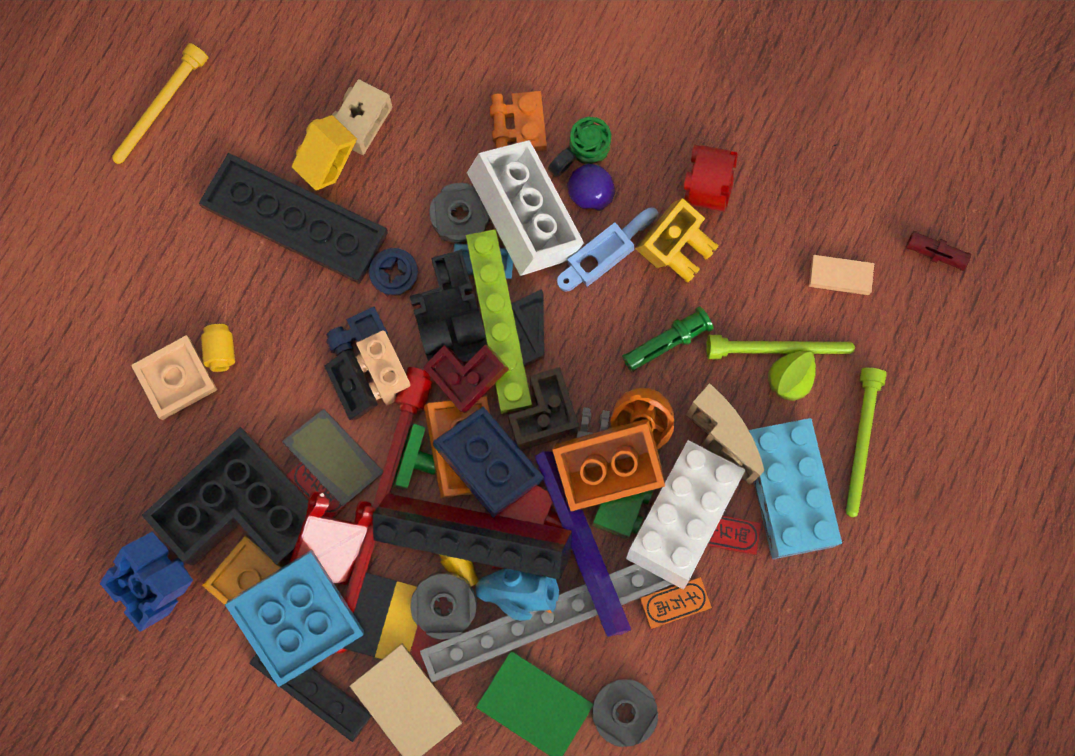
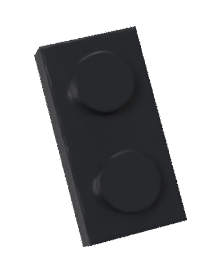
(351, 385)

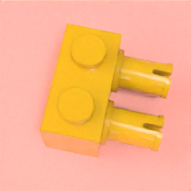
(668, 235)

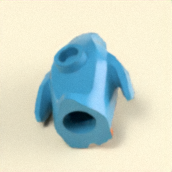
(518, 592)

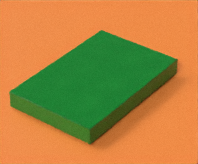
(534, 706)

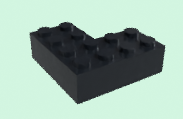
(229, 489)

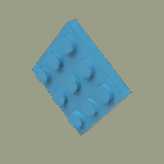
(294, 618)

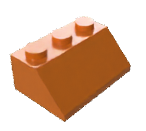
(609, 465)

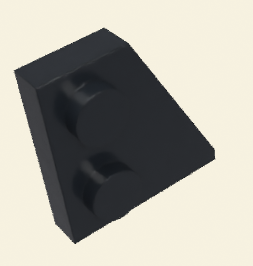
(530, 326)

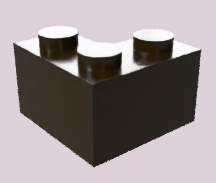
(552, 416)

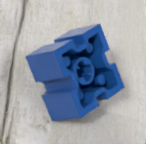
(146, 581)

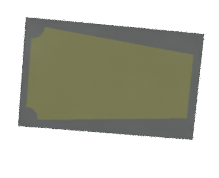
(333, 457)

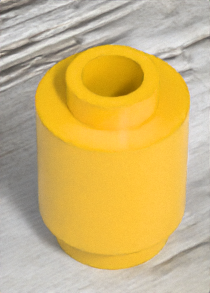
(217, 347)

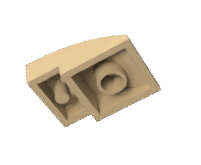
(726, 432)

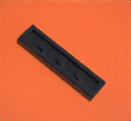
(324, 700)

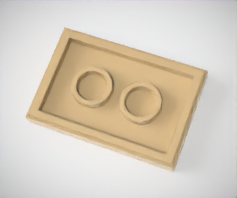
(406, 703)

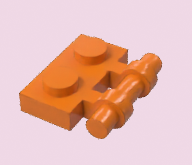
(527, 116)

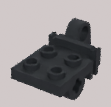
(447, 313)

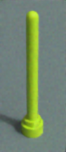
(718, 347)
(871, 381)

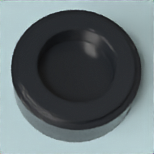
(562, 162)

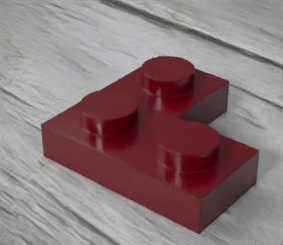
(466, 382)

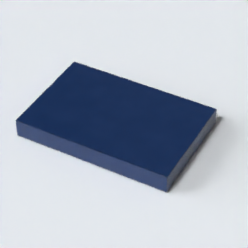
(488, 461)

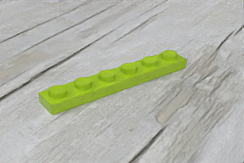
(499, 319)

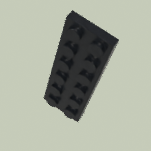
(293, 218)

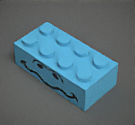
(794, 490)

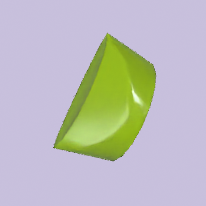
(793, 375)

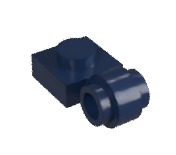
(361, 327)

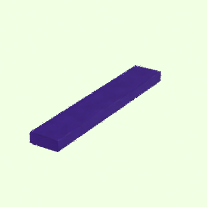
(585, 551)

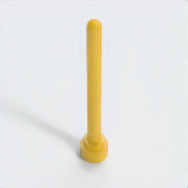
(192, 59)

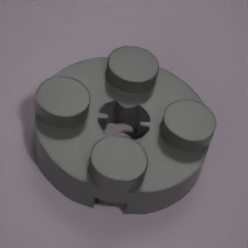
(444, 204)
(457, 591)
(643, 708)

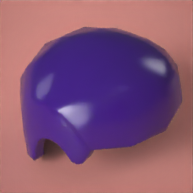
(591, 187)

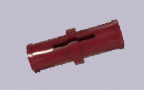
(938, 250)

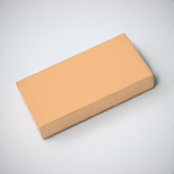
(841, 275)

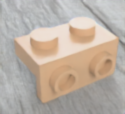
(384, 366)

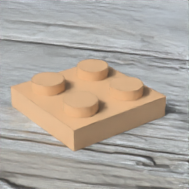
(174, 377)

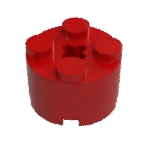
(711, 177)

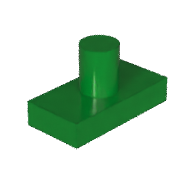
(413, 458)

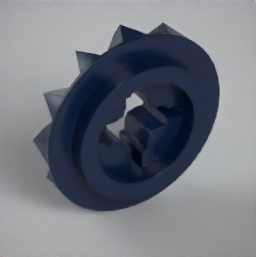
(386, 261)

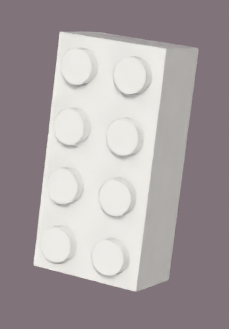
(524, 207)
(685, 514)

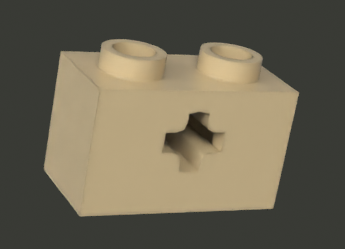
(374, 106)

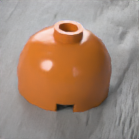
(644, 404)

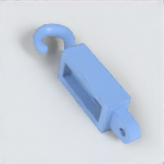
(607, 248)

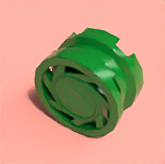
(589, 140)

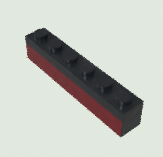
(473, 535)

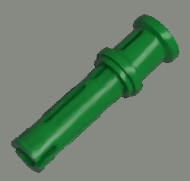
(680, 333)

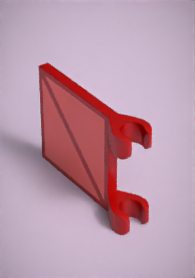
(331, 539)

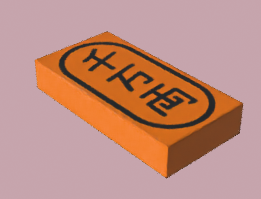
(675, 603)

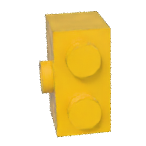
(323, 152)

